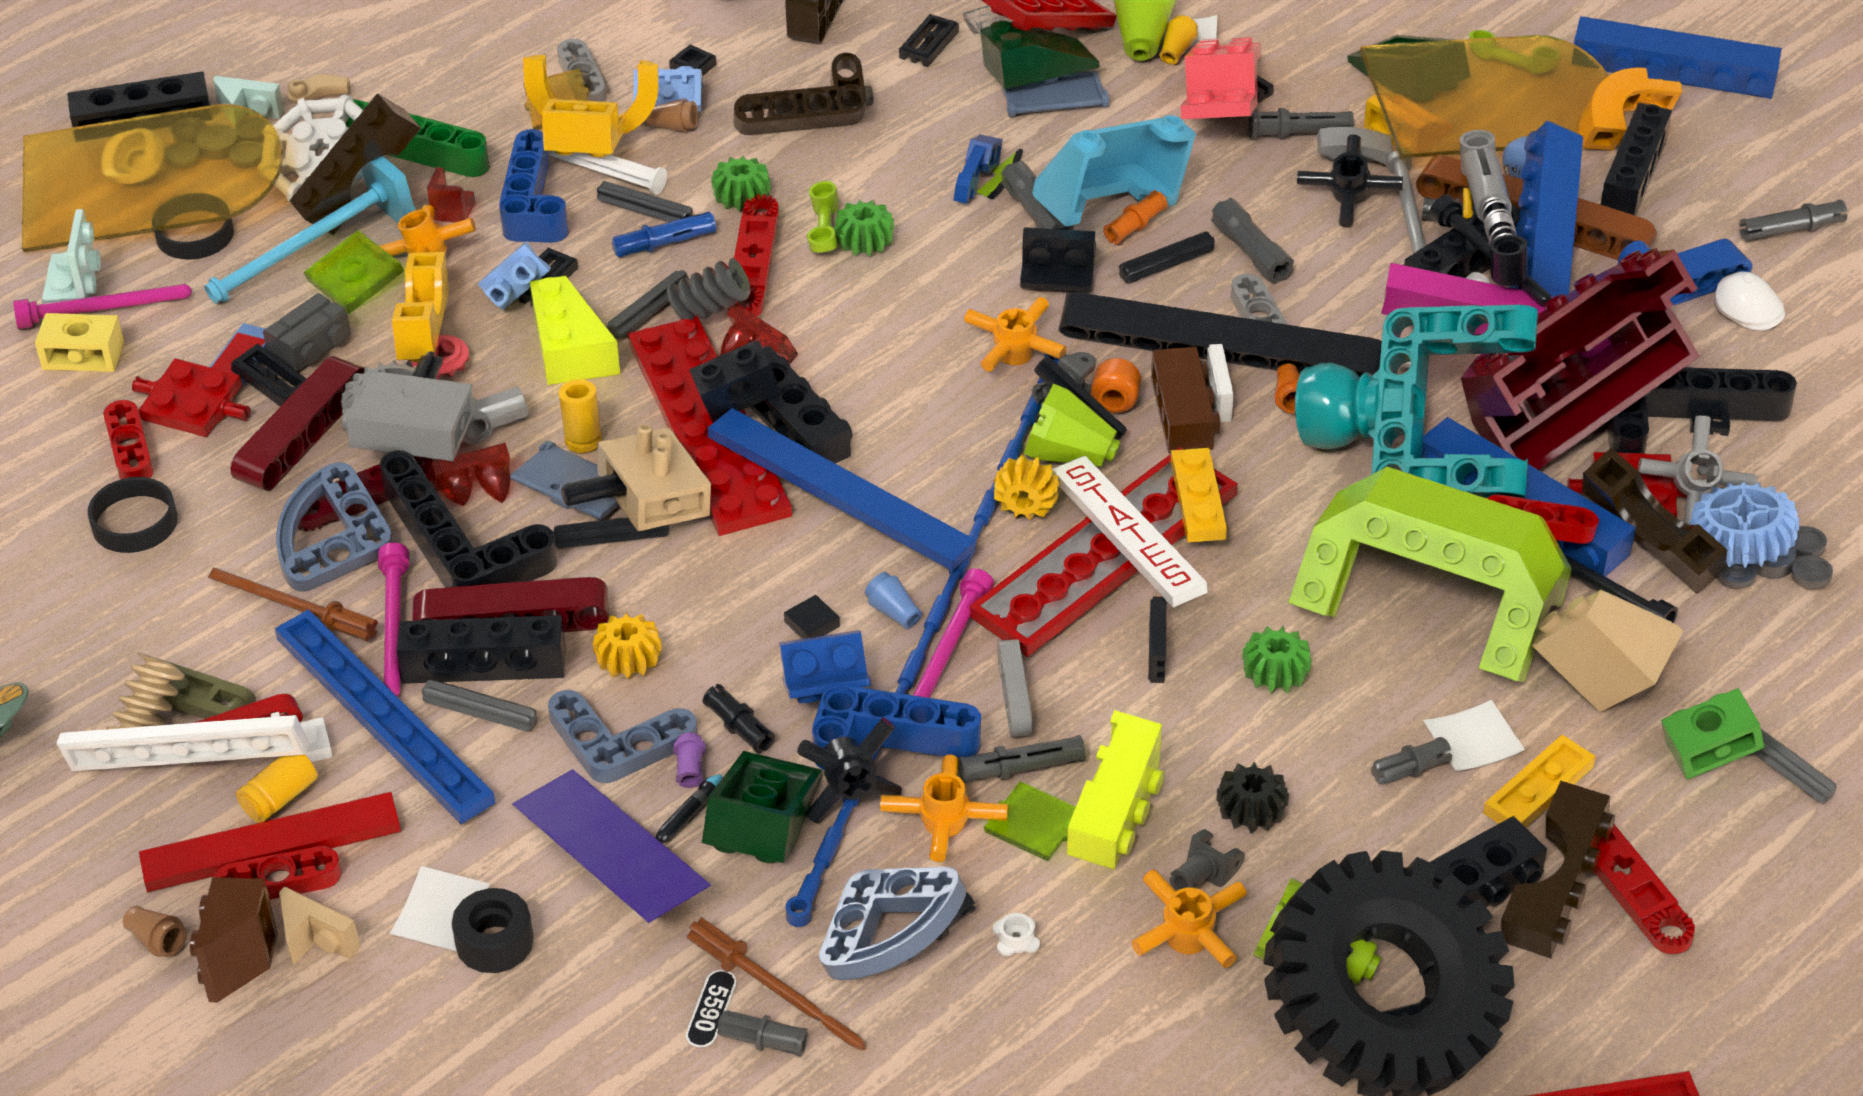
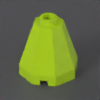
(1070, 431)

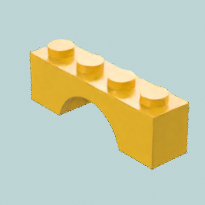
(420, 318)

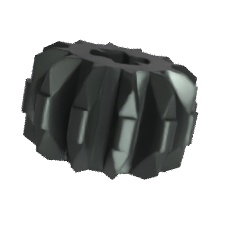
(1252, 797)

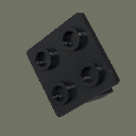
(1057, 259)

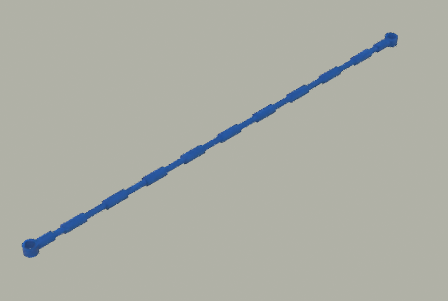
(910, 671)

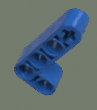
(523, 207)
(1704, 263)
(919, 722)

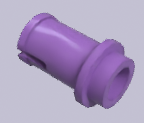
(689, 752)

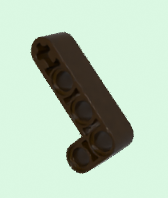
(810, 18)
(799, 100)

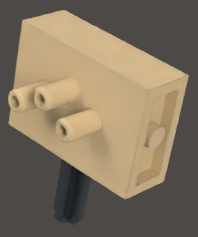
(648, 478)

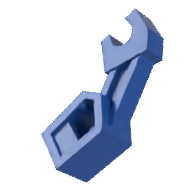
(981, 155)

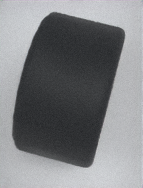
(498, 950)

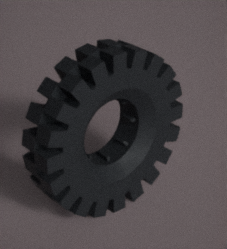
(1441, 935)

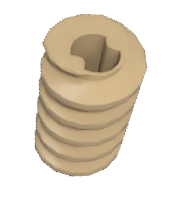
(148, 693)

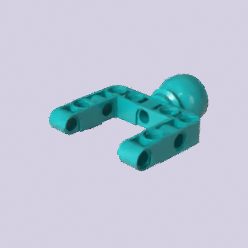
(1339, 405)

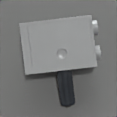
(410, 412)

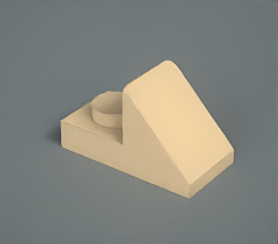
(312, 923)

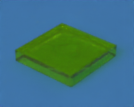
(353, 271)

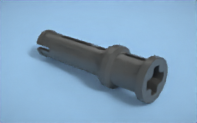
(1285, 123)

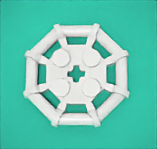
(310, 136)

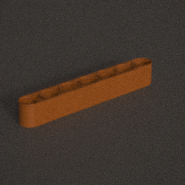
(1596, 226)

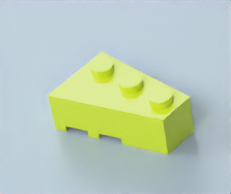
(571, 334)
(1118, 793)

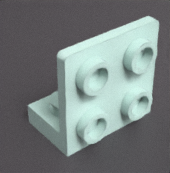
(73, 272)

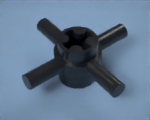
(1349, 180)
(848, 769)

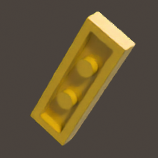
(1198, 495)
(1534, 786)

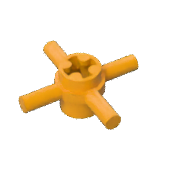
(424, 235)
(1015, 335)
(944, 807)
(1189, 919)

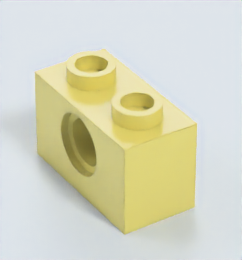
(79, 342)

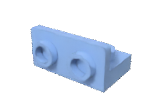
(676, 85)

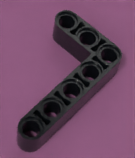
(1711, 391)
(509, 559)

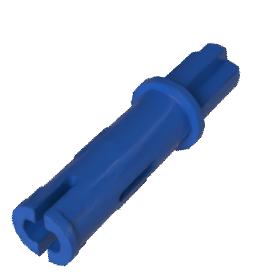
(655, 236)

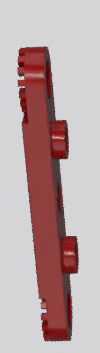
(757, 237)
(1643, 894)

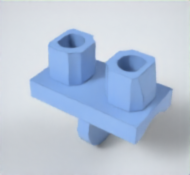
(513, 276)

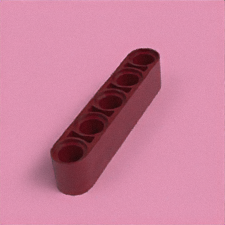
(294, 426)
(578, 600)

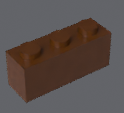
(1184, 398)

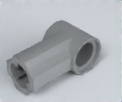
(495, 412)

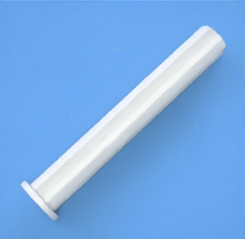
(619, 168)

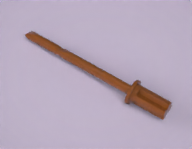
(333, 616)
(732, 954)

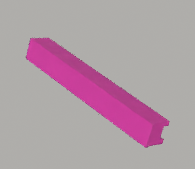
(1425, 288)

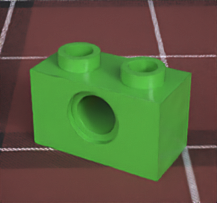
(1734, 733)

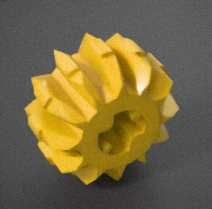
(1026, 487)
(627, 645)

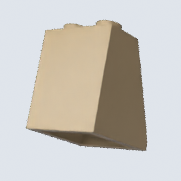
(1607, 647)

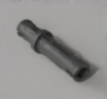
(1807, 217)
(1019, 759)

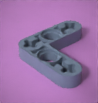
(608, 747)

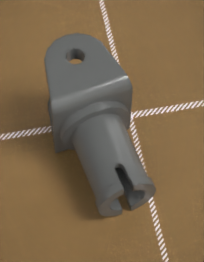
(1075, 365)
(1206, 864)

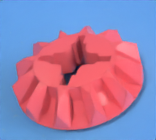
(454, 355)

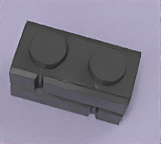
(307, 332)

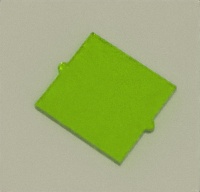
(1034, 821)

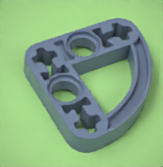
(352, 539)
(935, 892)

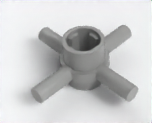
(1708, 464)

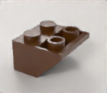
(233, 935)

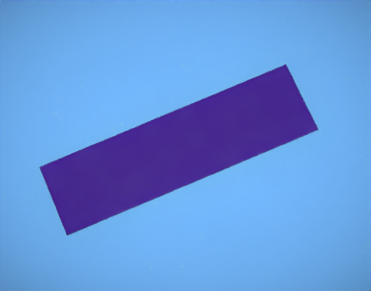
(611, 845)

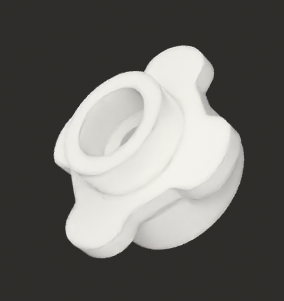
(1016, 925)

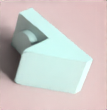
(255, 95)

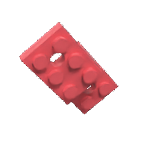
(1221, 79)

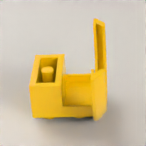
(587, 125)

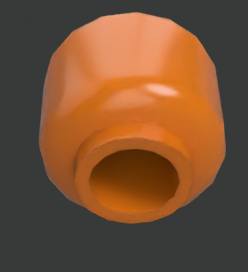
(1116, 385)

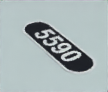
(710, 1005)

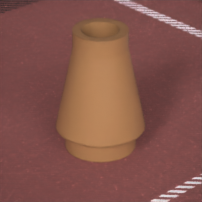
(674, 115)
(156, 931)

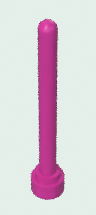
(29, 312)
(393, 562)
(972, 587)

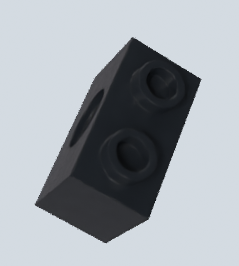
(735, 380)

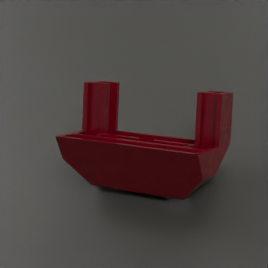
(1573, 395)

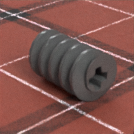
(709, 292)

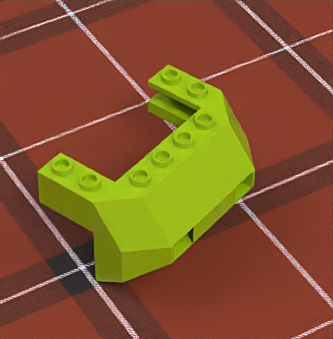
(1450, 533)

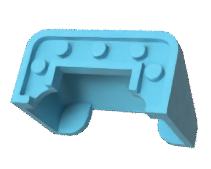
(1115, 161)

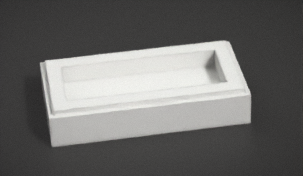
(1220, 381)

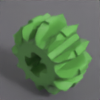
(739, 181)
(864, 227)
(1276, 659)

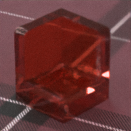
(450, 202)

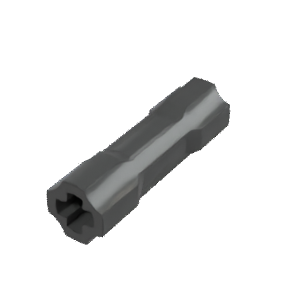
(1019, 182)
(1266, 255)

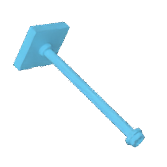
(386, 189)

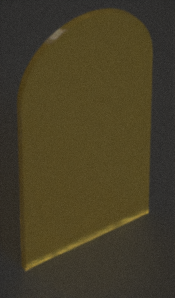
(1488, 84)
(147, 173)

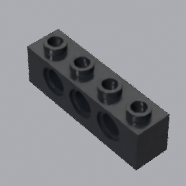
(138, 99)
(1636, 158)
(1455, 254)
(803, 414)
(481, 649)
(1494, 862)

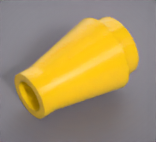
(1179, 36)

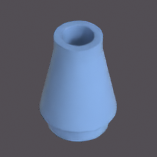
(892, 599)

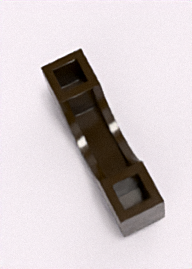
(376, 132)
(1680, 546)
(1540, 910)

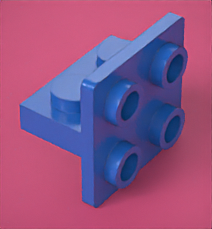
(823, 662)

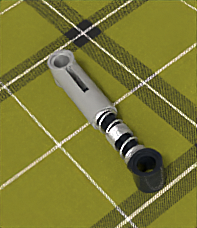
(1493, 207)

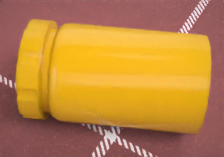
(580, 415)
(276, 786)

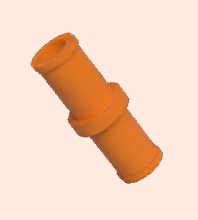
(1135, 217)

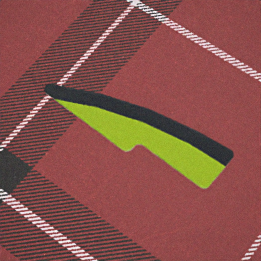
(994, 186)

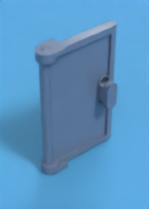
(1058, 93)
(556, 467)

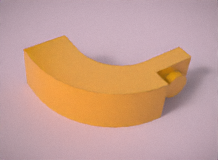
(1603, 117)

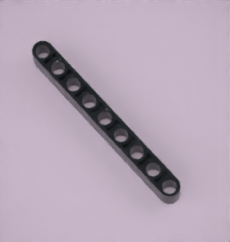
(1243, 339)

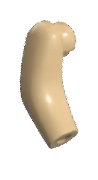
(317, 87)

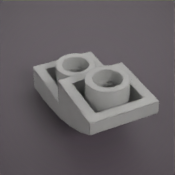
(1374, 145)

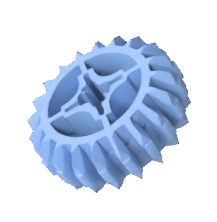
(1748, 522)

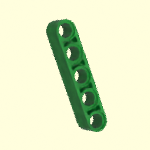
(444, 146)

